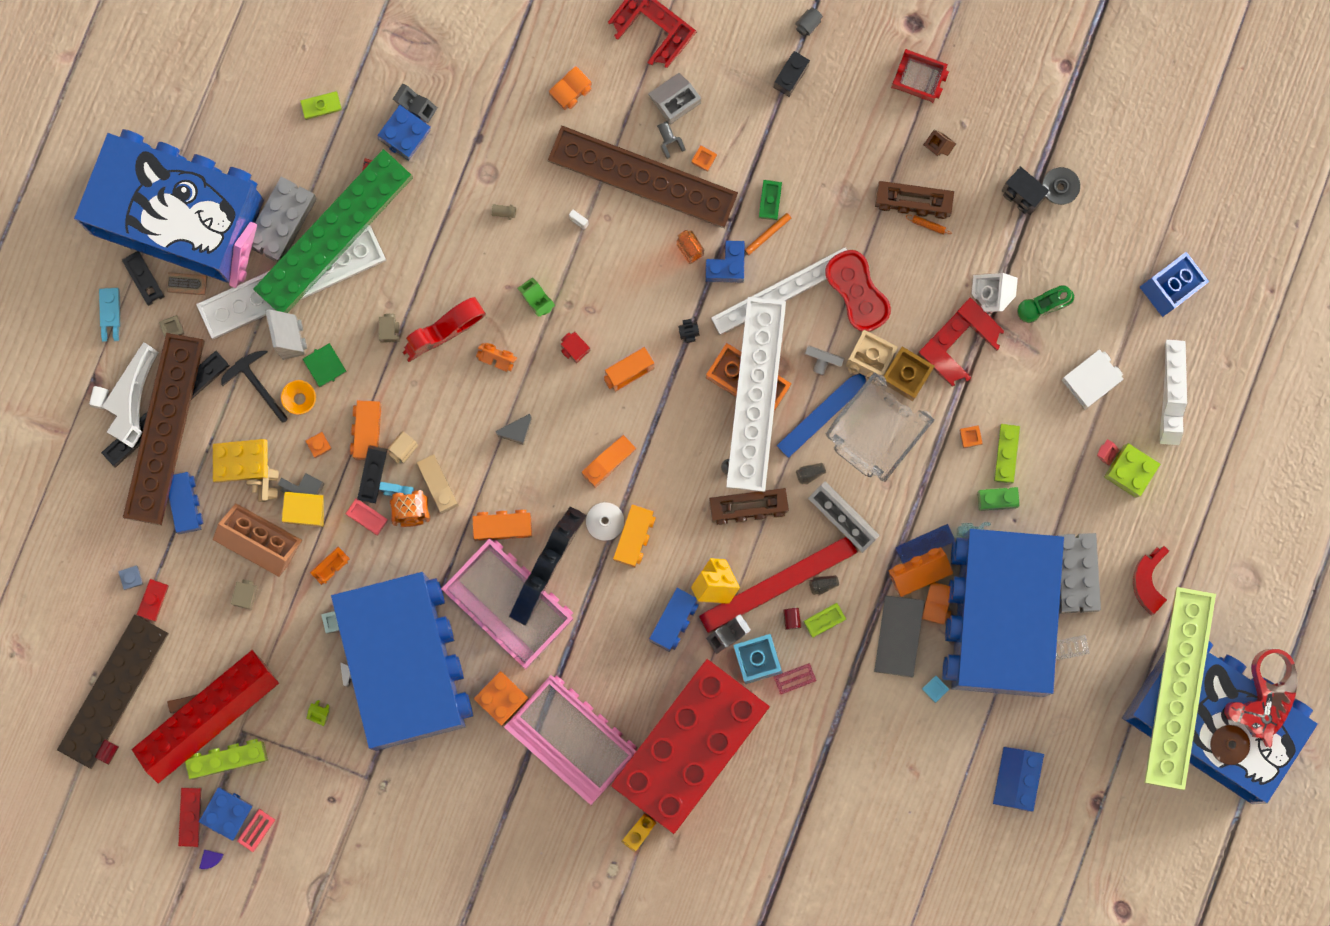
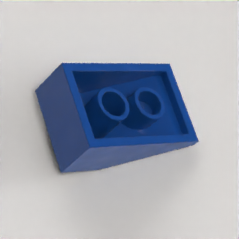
(1174, 284)

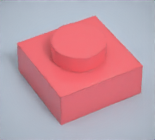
(1108, 452)

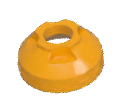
(294, 388)

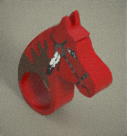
(1273, 703)

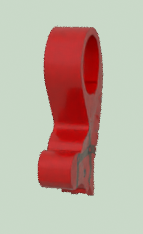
(447, 327)

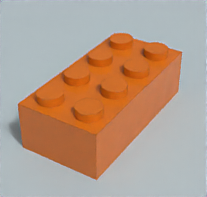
(726, 374)

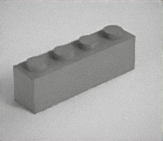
(843, 516)

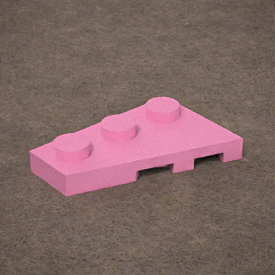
(241, 255)

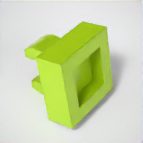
(318, 714)

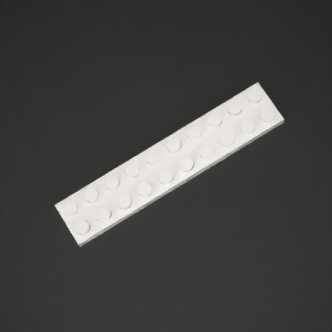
(243, 305)
(756, 394)

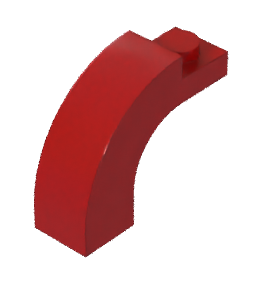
(1143, 585)

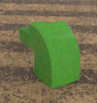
(536, 297)

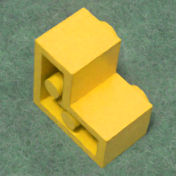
(715, 583)

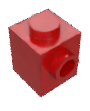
(574, 347)

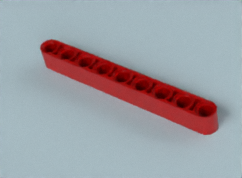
(778, 584)

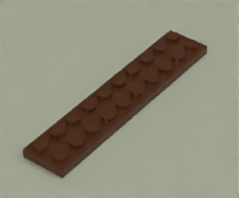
(643, 176)
(163, 429)

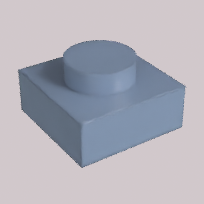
(130, 577)

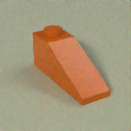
(608, 461)

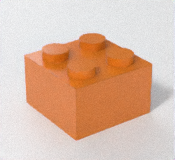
(501, 698)

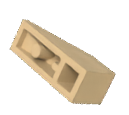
(437, 484)

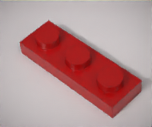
(189, 817)

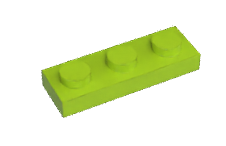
(1007, 453)

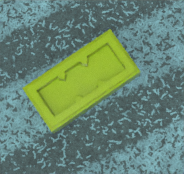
(321, 105)
(824, 620)

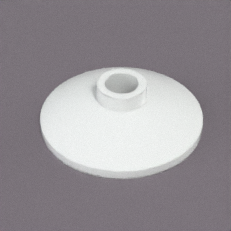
(605, 531)

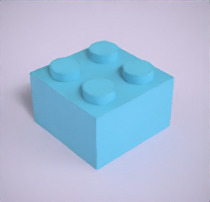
(757, 659)

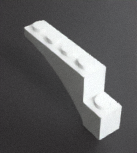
(1174, 393)
(126, 397)

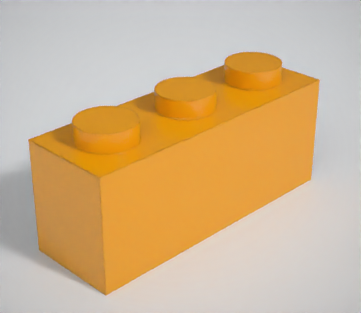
(634, 536)

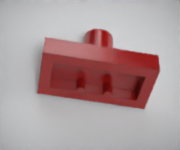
(152, 600)

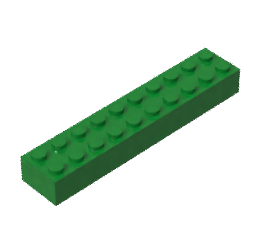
(333, 232)

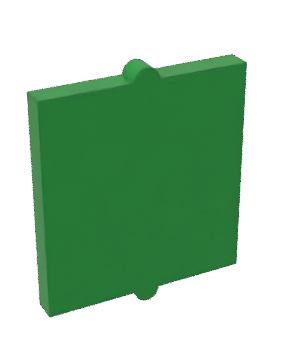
(324, 365)

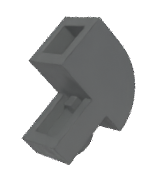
(414, 103)
(308, 485)
(728, 634)

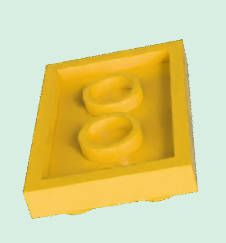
(240, 460)

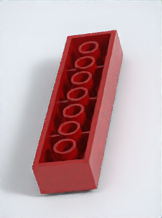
(205, 716)

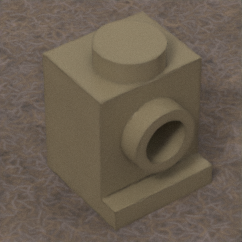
(388, 328)

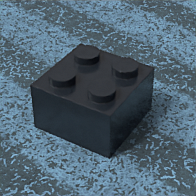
(1024, 191)

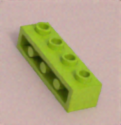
(226, 760)

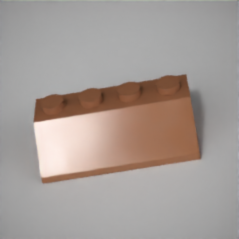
(257, 539)

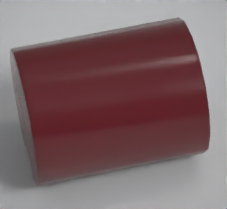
(792, 618)
(106, 751)

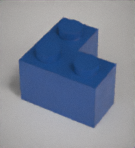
(728, 269)

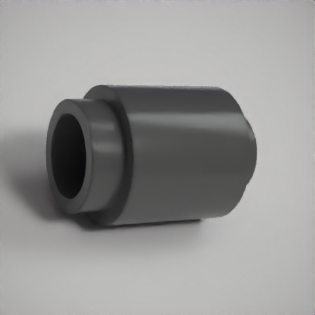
(808, 21)

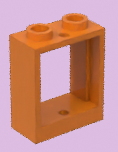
(628, 369)

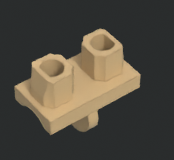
(264, 492)

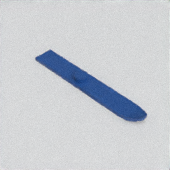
(821, 415)

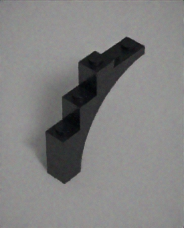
(546, 565)

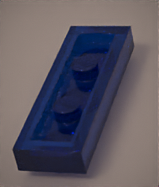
(923, 544)

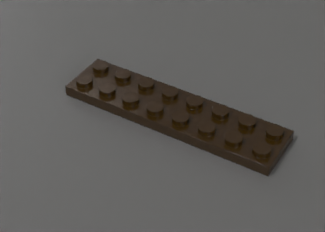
(113, 691)

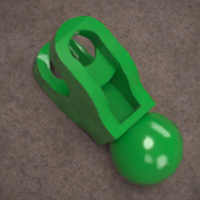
(1030, 310)

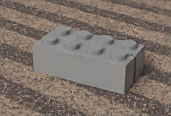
(282, 219)
(1080, 574)

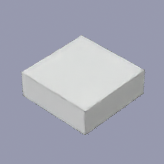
(578, 219)

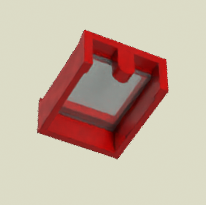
(920, 76)

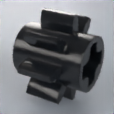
(688, 330)

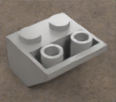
(675, 98)

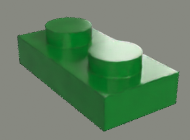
(770, 200)

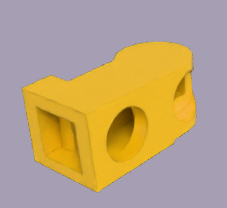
(639, 832)

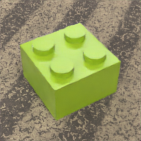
(1132, 470)

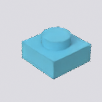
(935, 689)

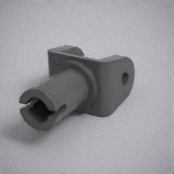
(668, 137)

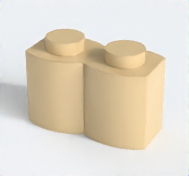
(402, 448)

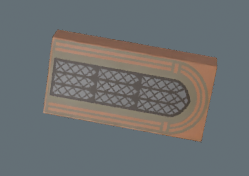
(186, 283)

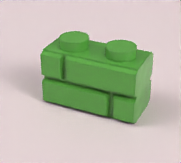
(998, 499)

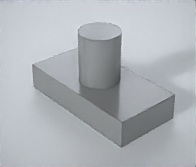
(823, 359)

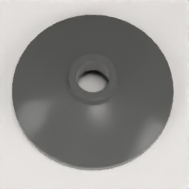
(1066, 178)

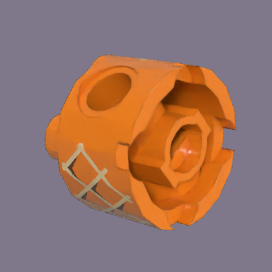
(409, 509)

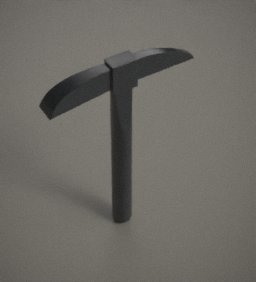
(242, 365)

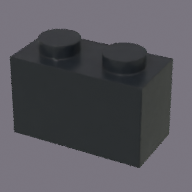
(791, 73)

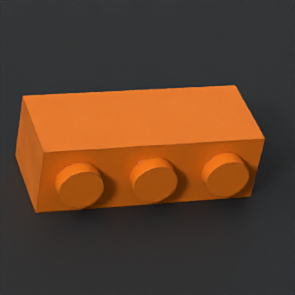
(366, 427)
(502, 525)
(920, 571)

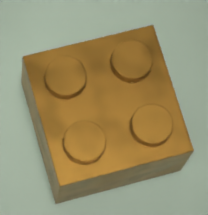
(908, 373)

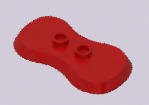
(851, 277)

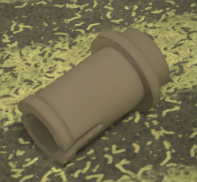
(504, 211)

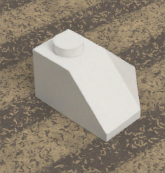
(994, 291)

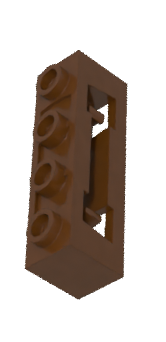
(906, 206)
(758, 513)

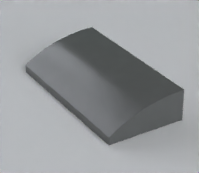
(899, 636)

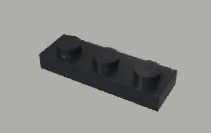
(372, 474)

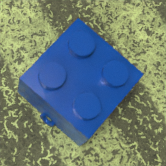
(404, 132)
(226, 813)

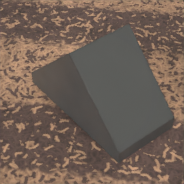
(517, 430)

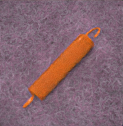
(929, 224)

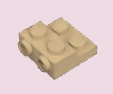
(871, 355)

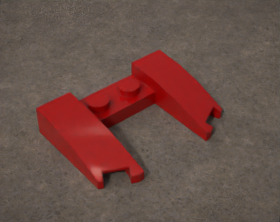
(679, 31)
(967, 316)

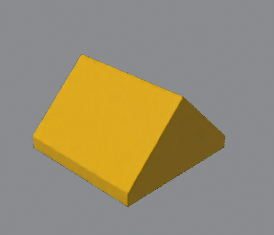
(303, 509)

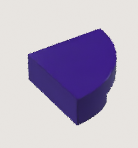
(210, 859)

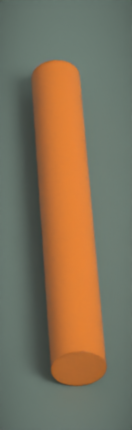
(767, 234)

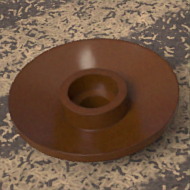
(1220, 746)

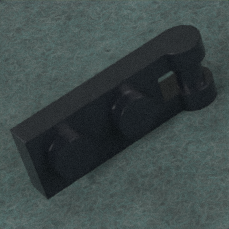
(142, 277)

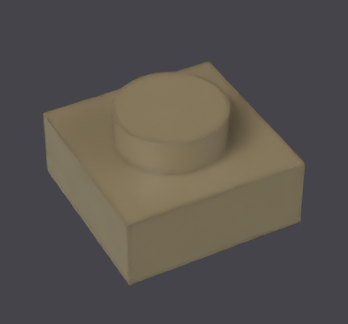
(171, 325)

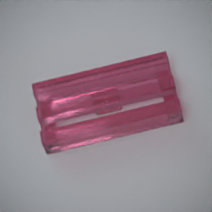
(779, 684)

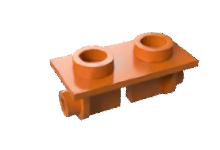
(489, 353)
(329, 565)

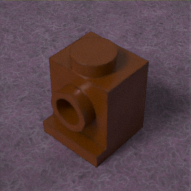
(939, 143)

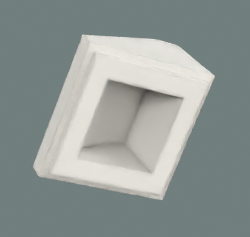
(346, 677)

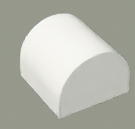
(98, 397)

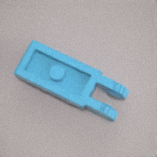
(109, 312)

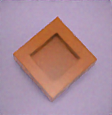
(704, 158)
(971, 436)
(318, 445)

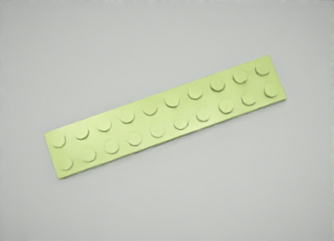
(1180, 688)

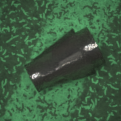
(809, 473)
(823, 584)

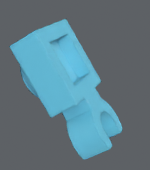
(390, 489)

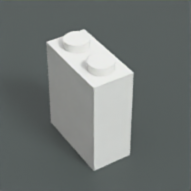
(1093, 379)

